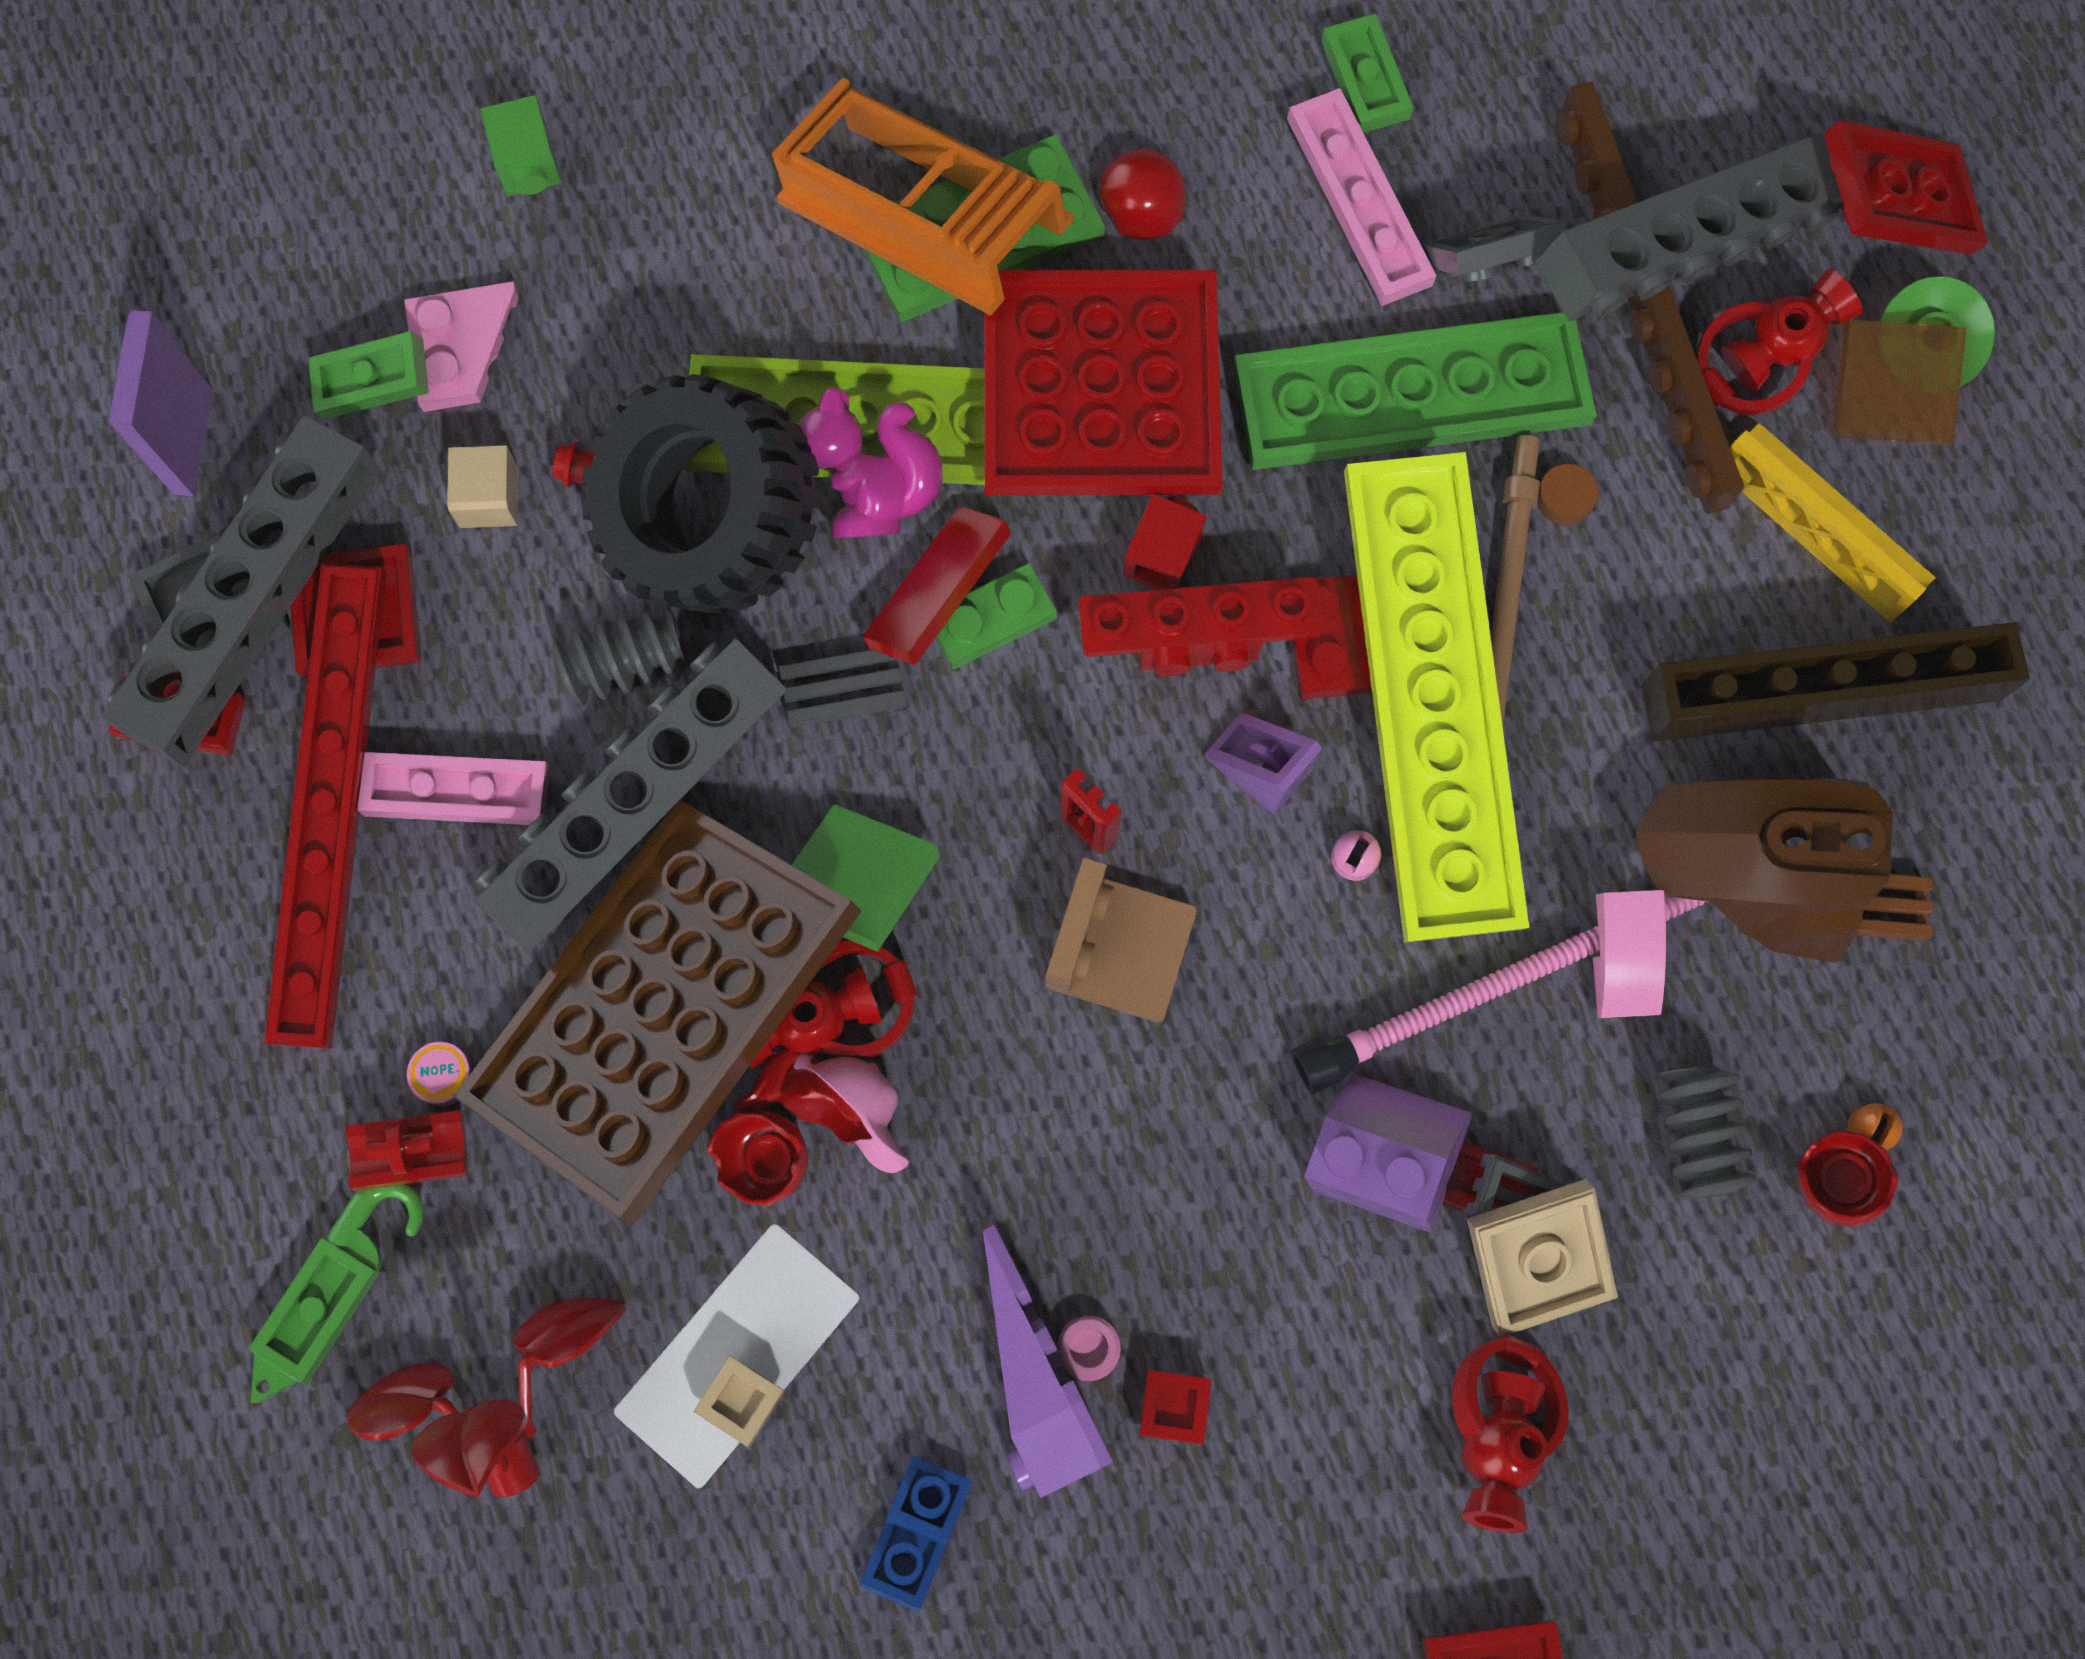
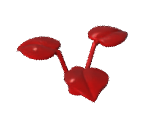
(493, 1437)

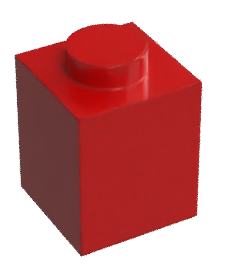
(1165, 543)

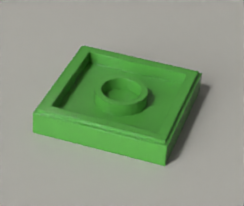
(870, 866)

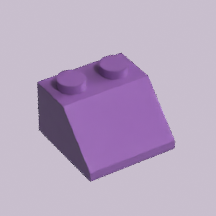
(1388, 1151)

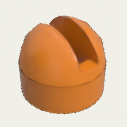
(1868, 1119)

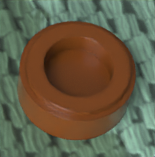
(1567, 494)

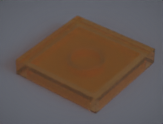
(1899, 382)

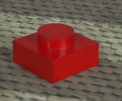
(1175, 1407)

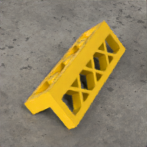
(1828, 524)

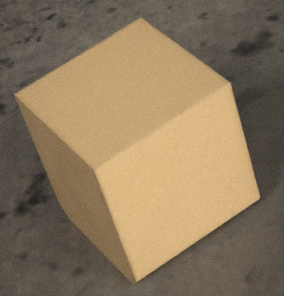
(482, 486)

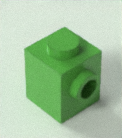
(521, 146)

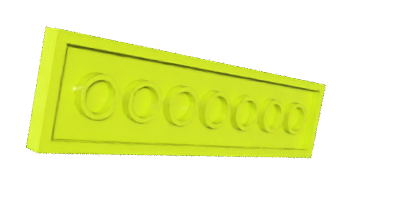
(1435, 697)

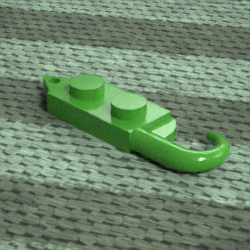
(324, 1294)

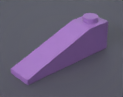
(1044, 1408)

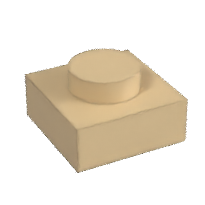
(739, 1401)

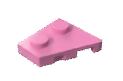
(460, 340)

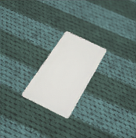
(764, 1314)

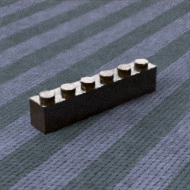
(1834, 681)

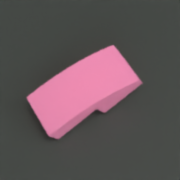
(1632, 953)

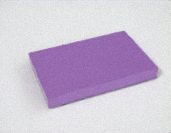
(160, 403)

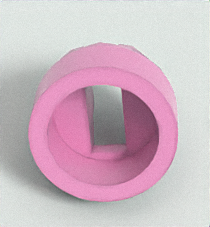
(1369, 860)

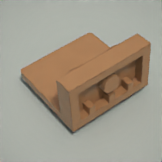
(1119, 945)

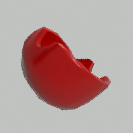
(1143, 194)
(758, 1156)
(1847, 1178)

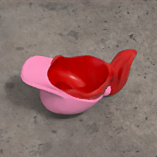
(833, 1093)

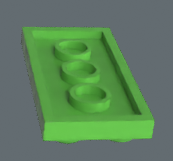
(1042, 161)

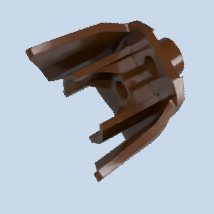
(1729, 849)

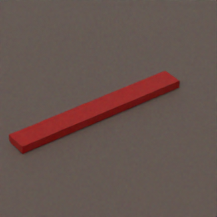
(325, 807)

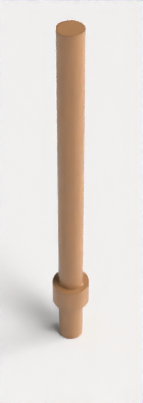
(1519, 497)

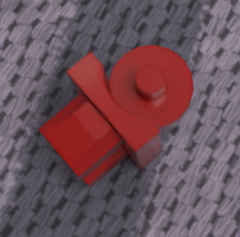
(407, 1150)

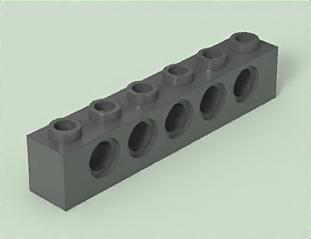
(1691, 229)
(247, 620)
(748, 694)

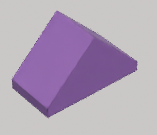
(1264, 759)

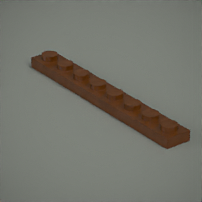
(1656, 320)

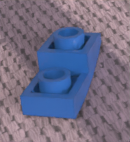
(915, 1534)

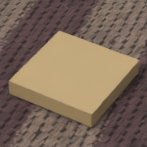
(1542, 1257)

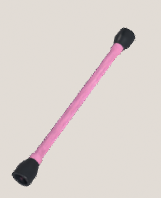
(1332, 1058)

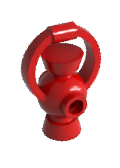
(1786, 334)
(847, 1002)
(1503, 1445)

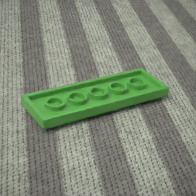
(1413, 390)

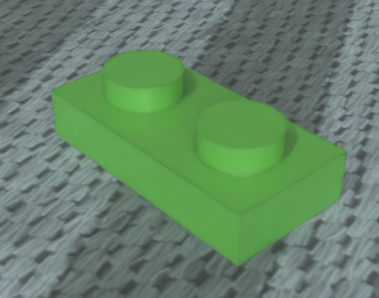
(1367, 72)
(368, 375)
(995, 616)

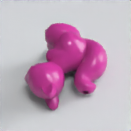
(872, 486)

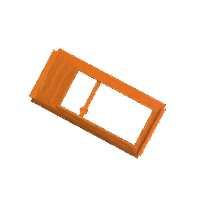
(952, 257)

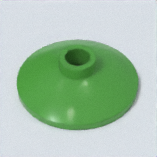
(1948, 303)

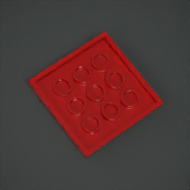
(1103, 384)

